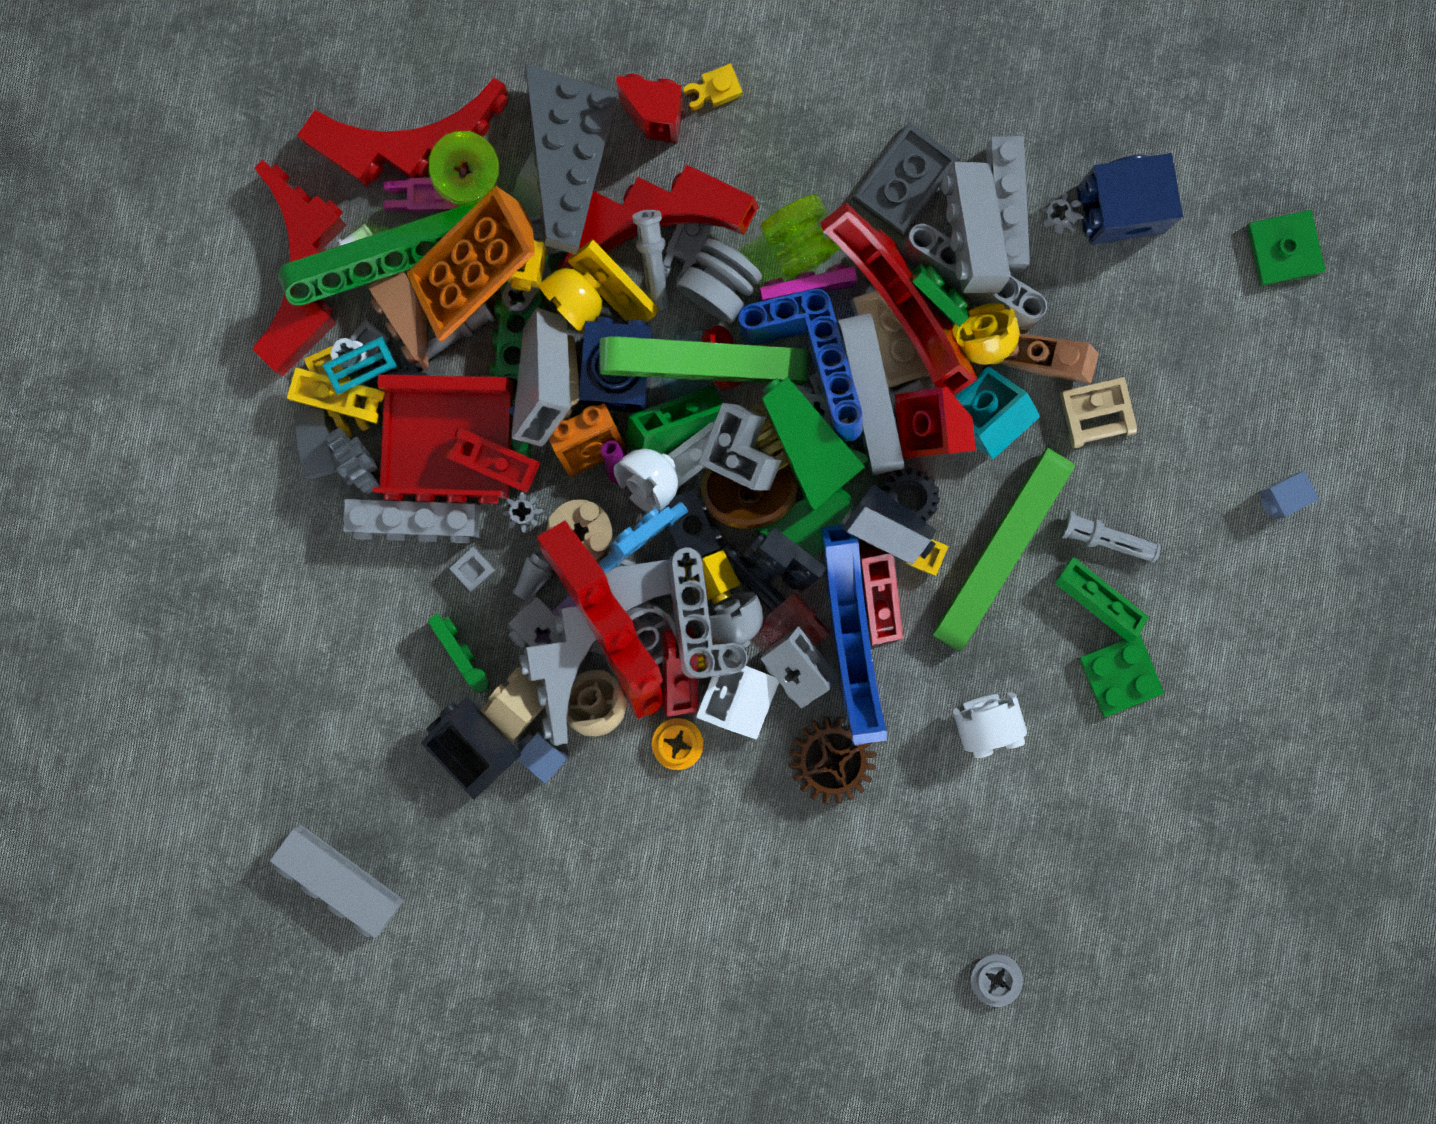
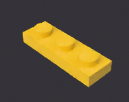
(615, 284)

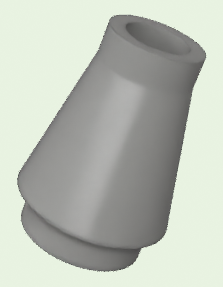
(533, 576)

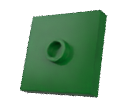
(1285, 248)

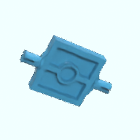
(645, 530)

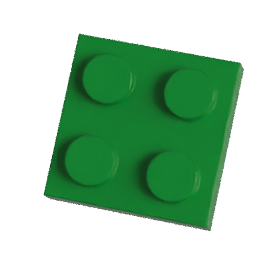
(949, 301)
(1120, 676)

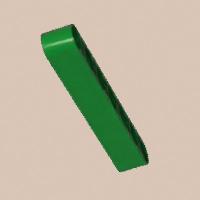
(365, 258)

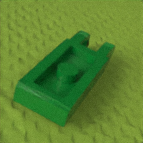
(461, 654)

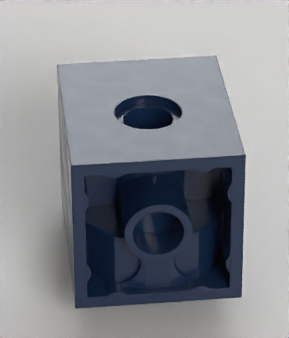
(1130, 198)
(617, 392)

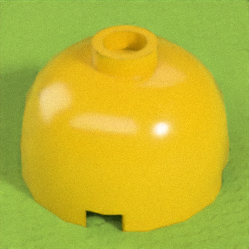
(574, 296)
(988, 334)

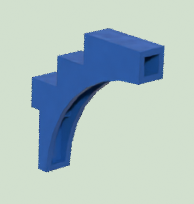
(851, 635)

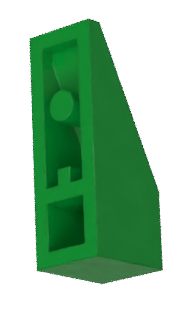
(672, 422)

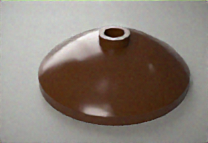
(730, 505)

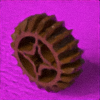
(818, 765)

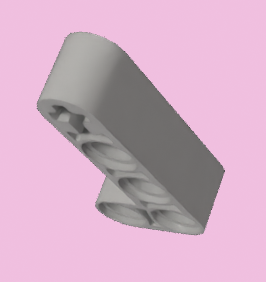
(698, 613)

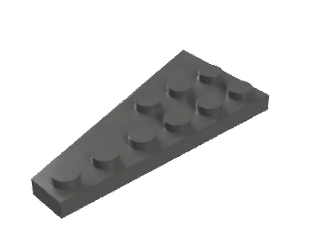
(568, 142)

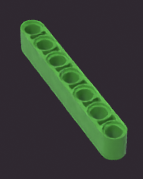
(701, 360)
(1003, 549)

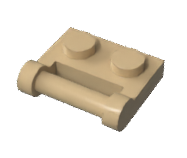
(1098, 401)

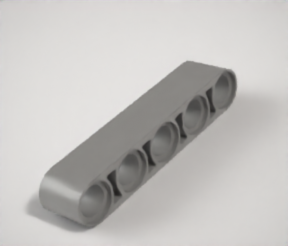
(939, 245)
(867, 369)

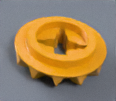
(685, 757)

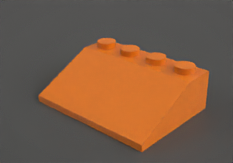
(472, 261)

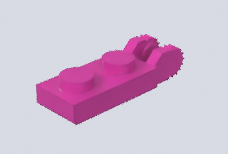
(420, 197)

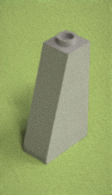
(542, 378)

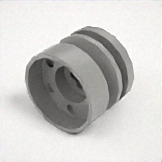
(723, 275)

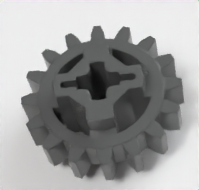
(352, 461)

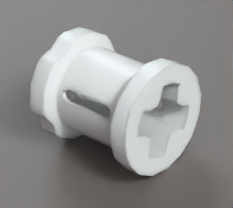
(343, 346)

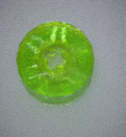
(453, 151)
(799, 231)

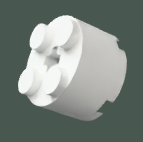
(990, 724)

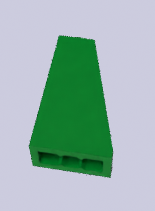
(810, 445)

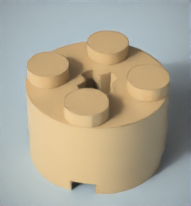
(590, 517)

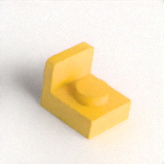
(533, 270)

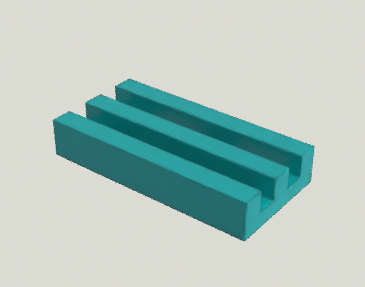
(385, 353)

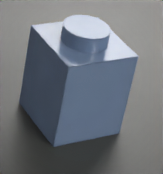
(1288, 495)
(541, 756)

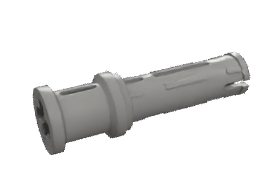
(651, 247)
(466, 329)
(1095, 534)

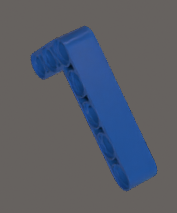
(826, 350)

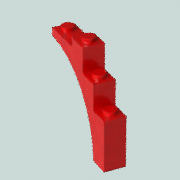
(364, 151)
(693, 200)
(310, 229)
(886, 270)
(606, 617)

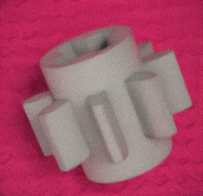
(1071, 213)
(517, 506)

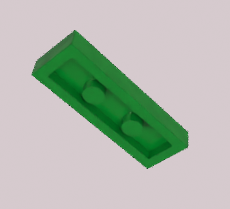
(1101, 600)

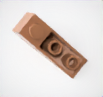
(407, 319)
(1054, 358)

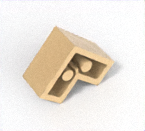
(513, 706)

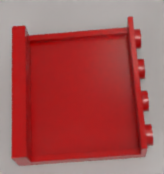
(421, 426)

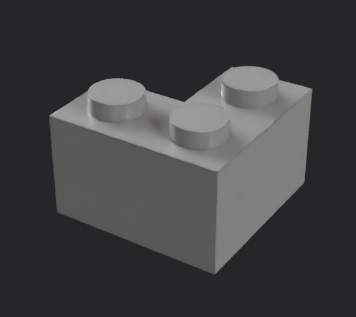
(732, 449)

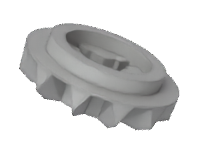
(999, 994)

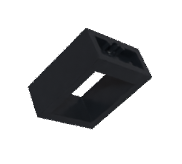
(458, 758)

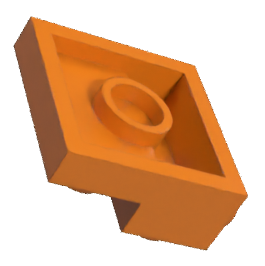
(580, 439)

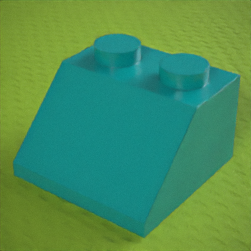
(998, 411)

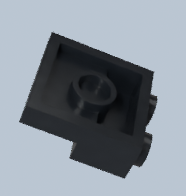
(779, 555)

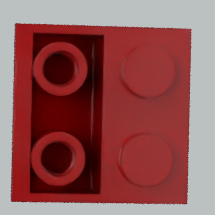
(652, 105)

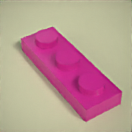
(835, 279)

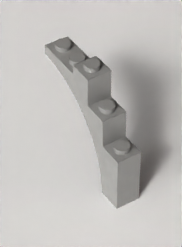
(559, 662)

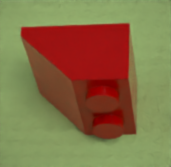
(933, 423)

